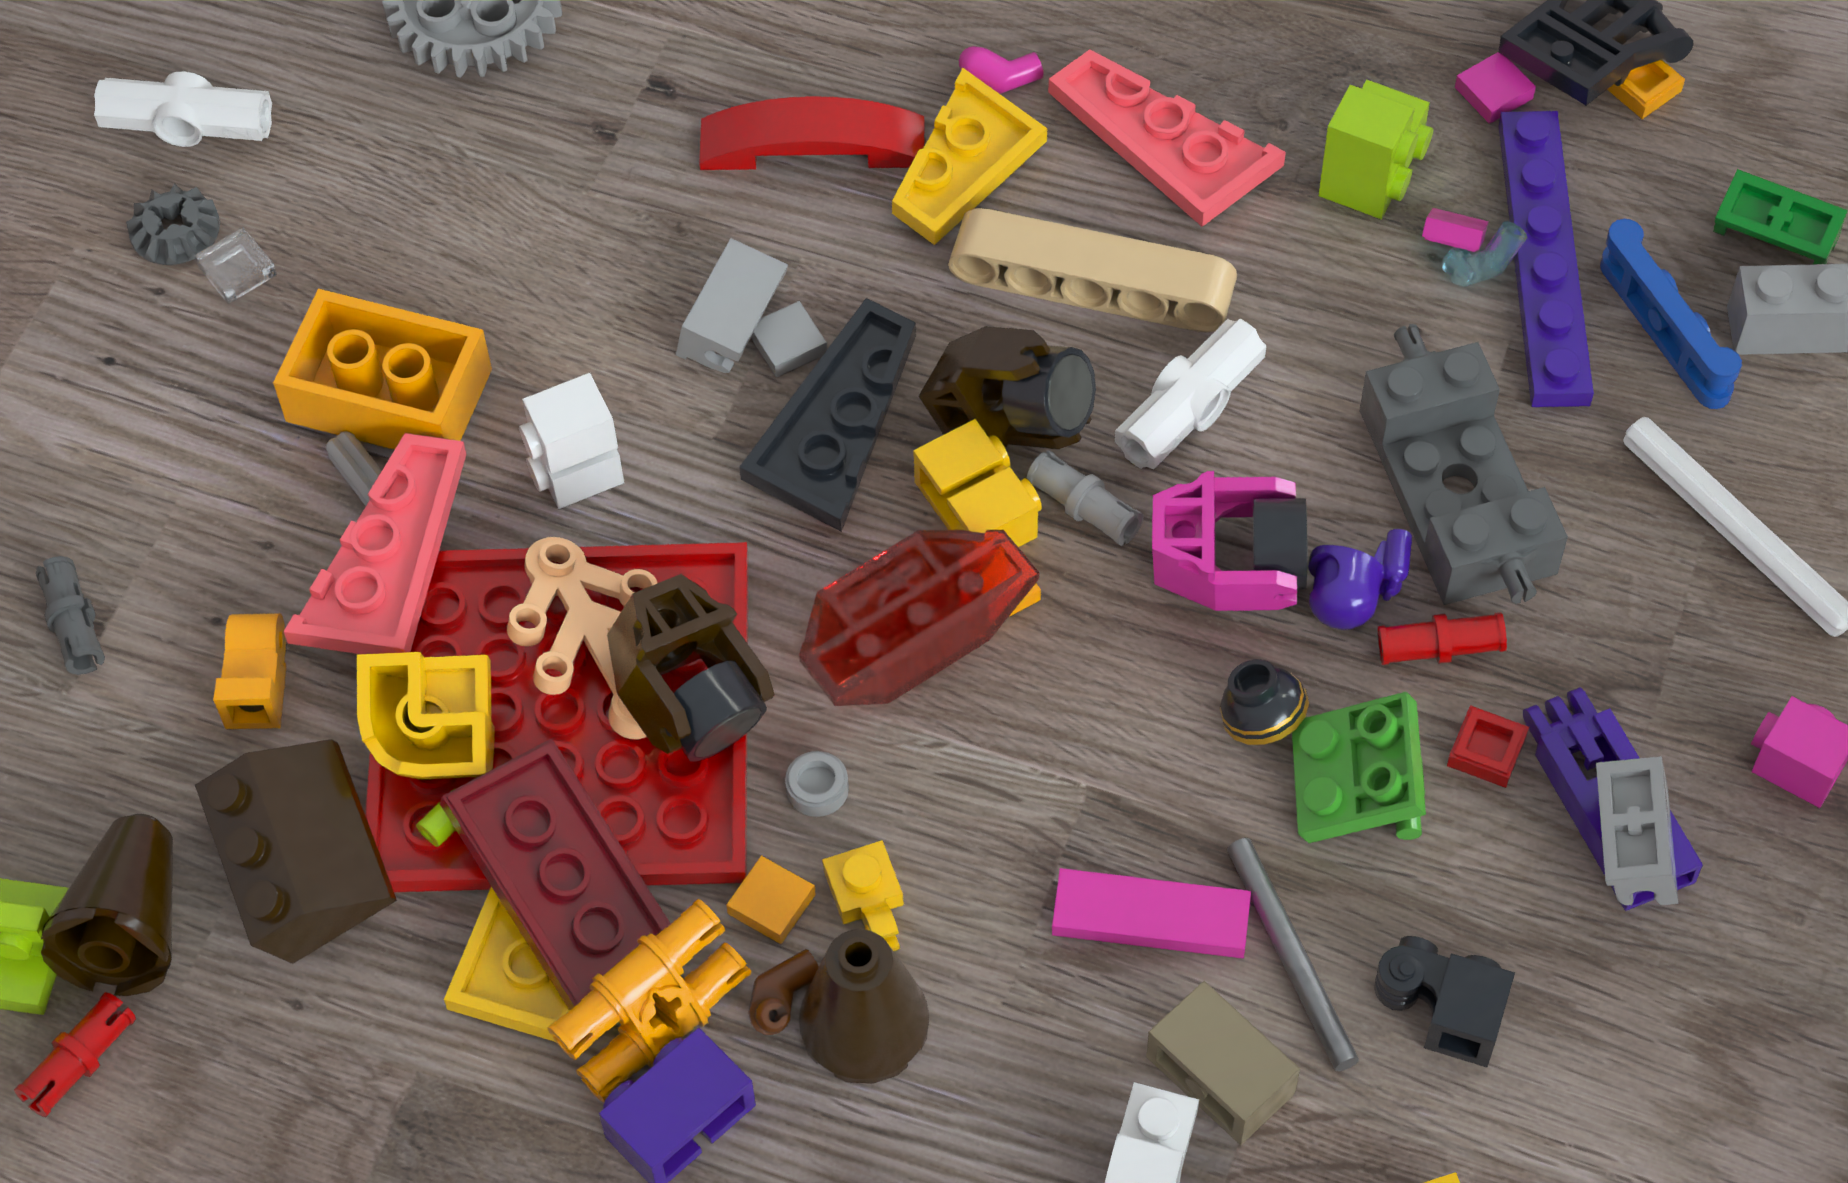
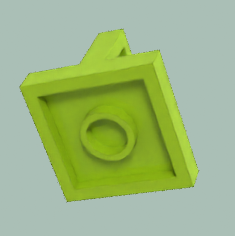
(24, 975)

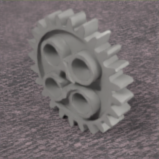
(470, 30)

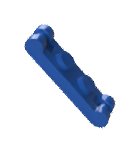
(1667, 318)

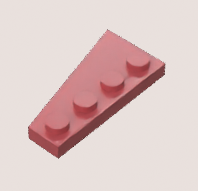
(387, 558)

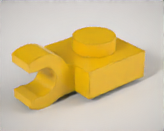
(866, 889)

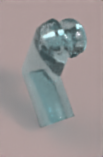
(1486, 264)

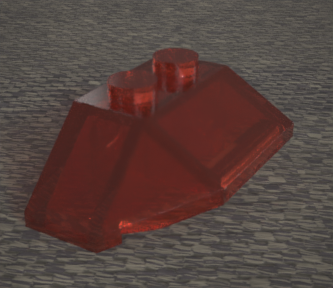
(912, 613)

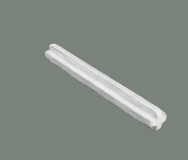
(1739, 526)

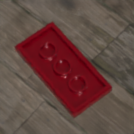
(555, 867)

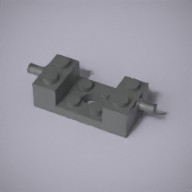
(1439, 422)

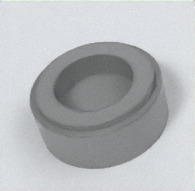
(817, 783)

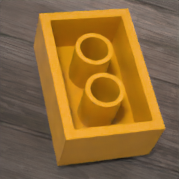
(381, 372)

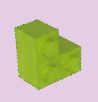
(1372, 146)

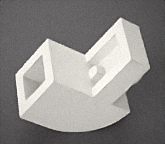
(1152, 1137)

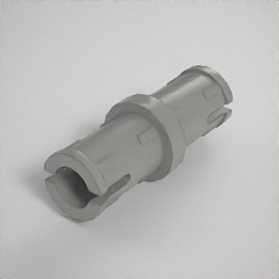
(1085, 497)

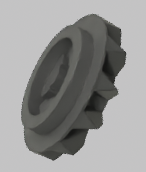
(177, 243)

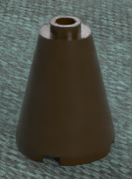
(117, 912)
(863, 1010)

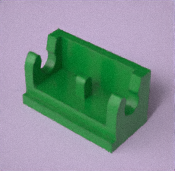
(1780, 217)

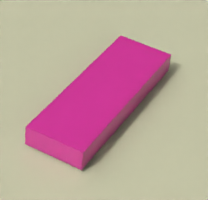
(1151, 913)

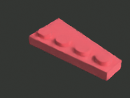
(1178, 150)

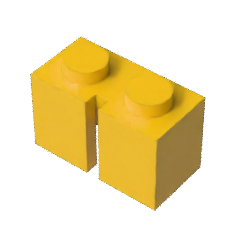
(974, 487)

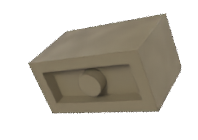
(1222, 1062)

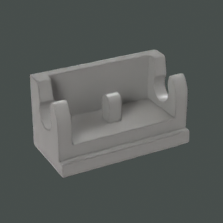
(729, 306)
(1637, 829)

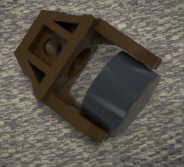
(1012, 388)
(669, 629)

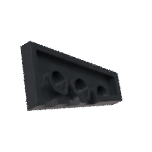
(832, 421)

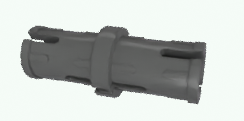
(70, 615)

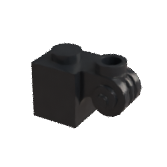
(1463, 994)

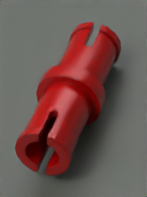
(1442, 638)
(75, 1054)

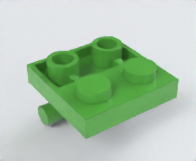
(1360, 770)

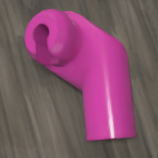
(999, 72)

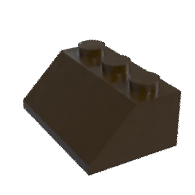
(295, 846)

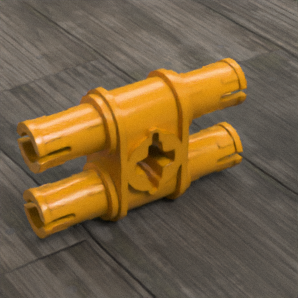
(649, 999)

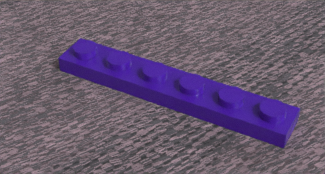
(1546, 261)

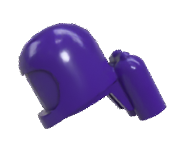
(1350, 580)

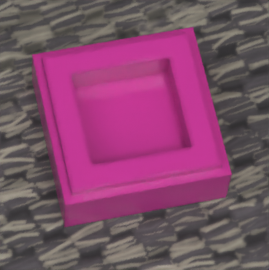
(1494, 87)
(1455, 229)

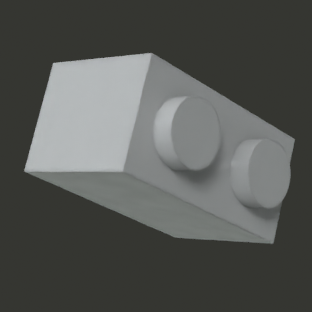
(1789, 309)

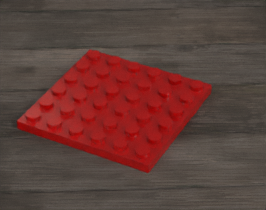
(668, 813)

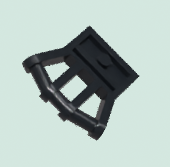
(1583, 60)

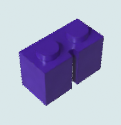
(683, 1094)

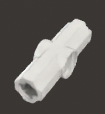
(183, 109)
(1190, 394)

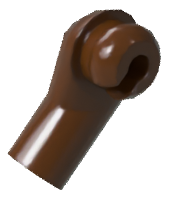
(774, 992)

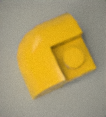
(426, 713)

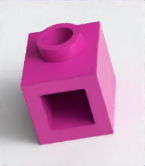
(1802, 750)

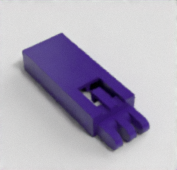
(1599, 740)

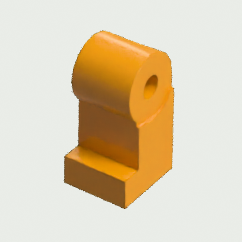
(252, 671)

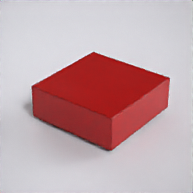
(1487, 746)

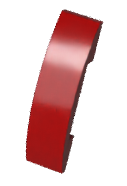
(810, 127)

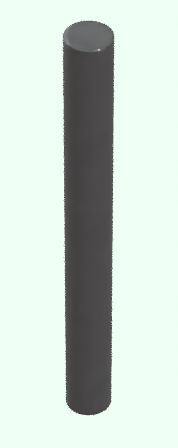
(1293, 955)

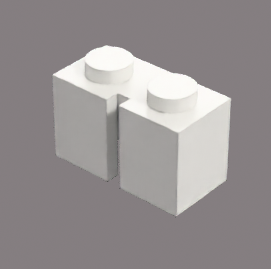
(571, 441)

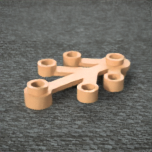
(583, 621)

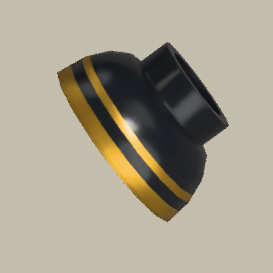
(1262, 703)

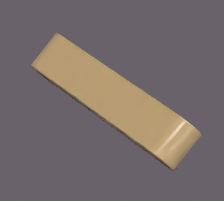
(1093, 270)

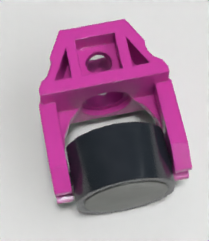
(1186, 542)

